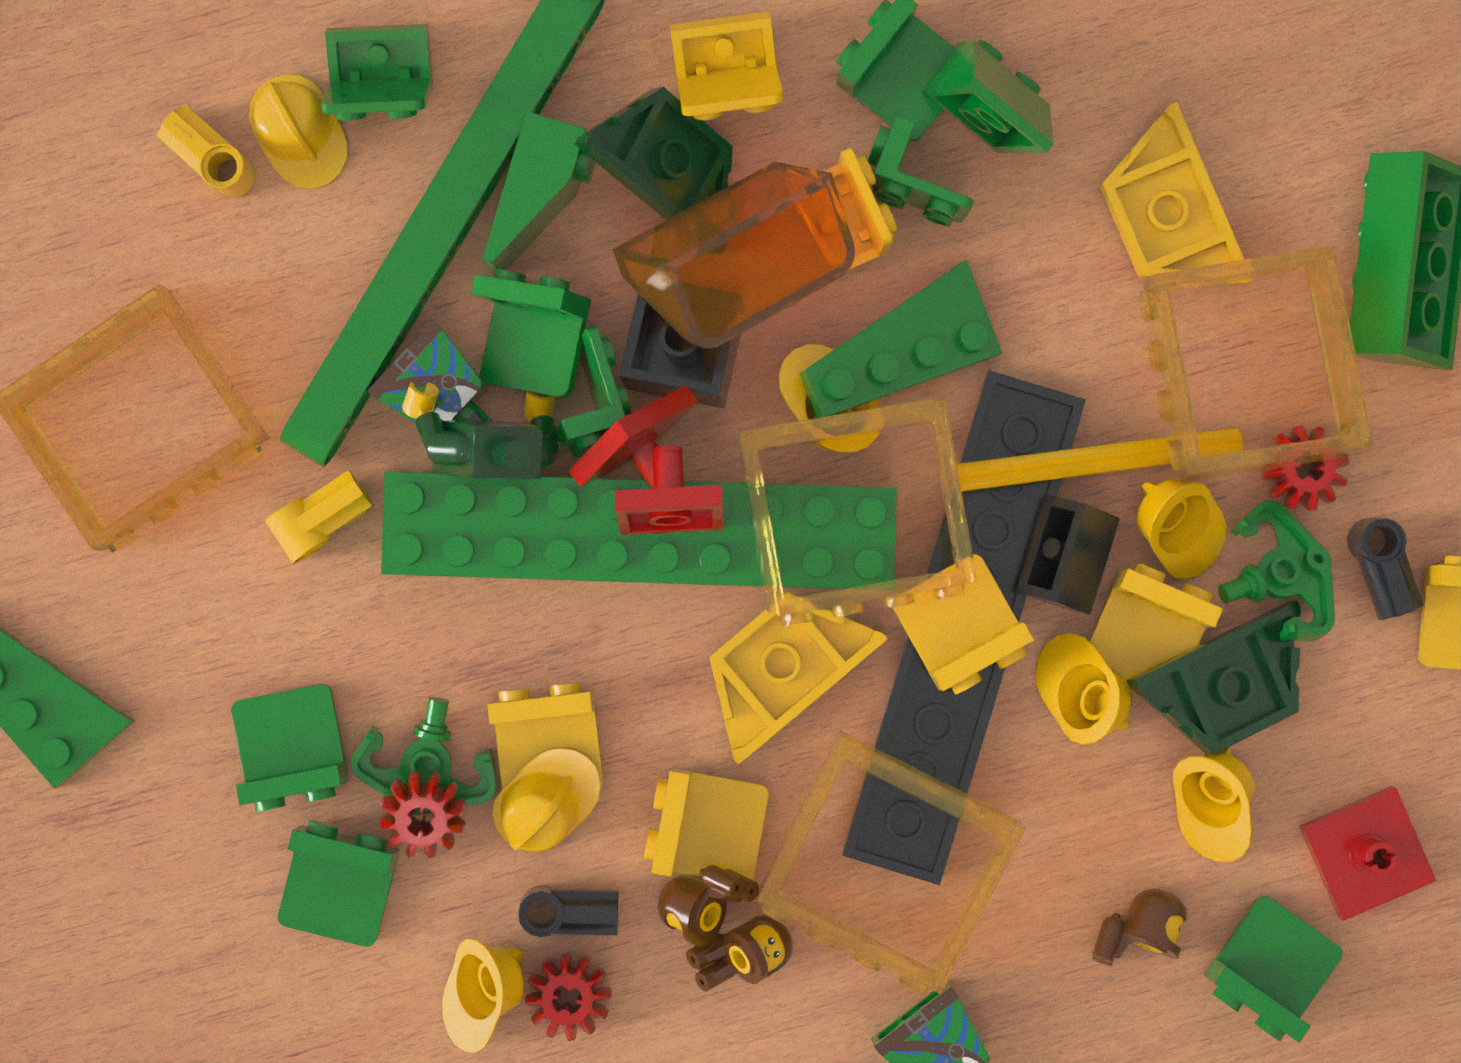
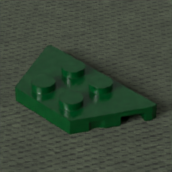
(660, 153)
(1228, 683)

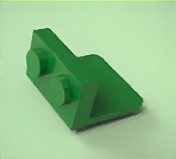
(895, 66)
(377, 71)
(898, 188)
(532, 333)
(610, 401)
(289, 746)
(337, 883)
(1273, 968)

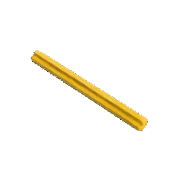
(1088, 460)

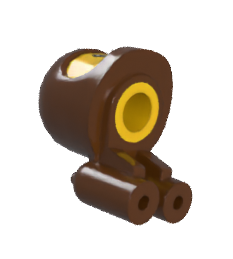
(700, 904)
(1150, 924)
(748, 950)

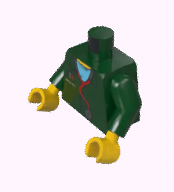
(486, 447)

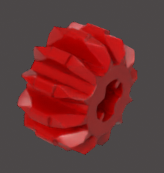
(1308, 487)
(425, 834)
(570, 979)

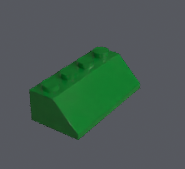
(1408, 261)

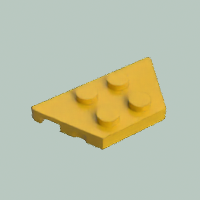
(1169, 203)
(779, 670)

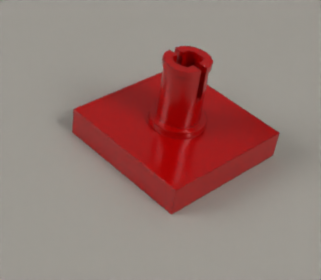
(634, 438)
(670, 504)
(1367, 853)

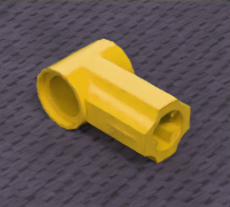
(206, 151)
(308, 522)

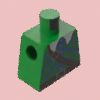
(436, 361)
(932, 1033)

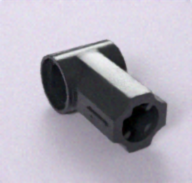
(1387, 572)
(576, 911)

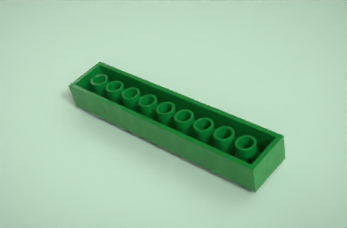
(572, 533)

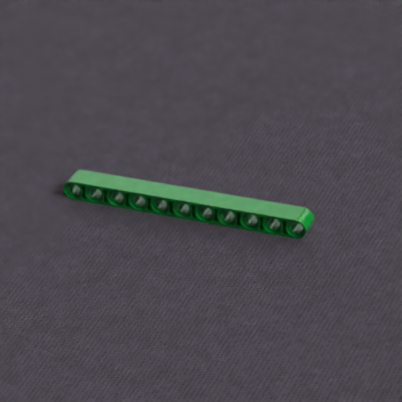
(437, 228)

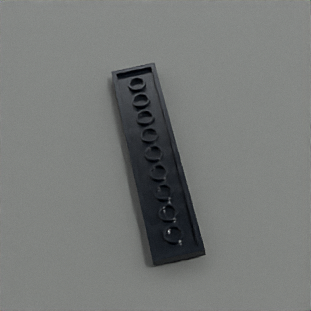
(936, 727)

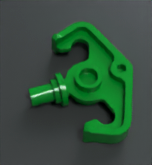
(1293, 569)
(425, 756)

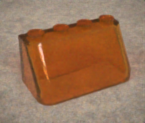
(741, 253)

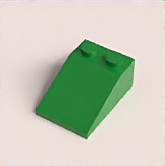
(992, 100)
(537, 188)

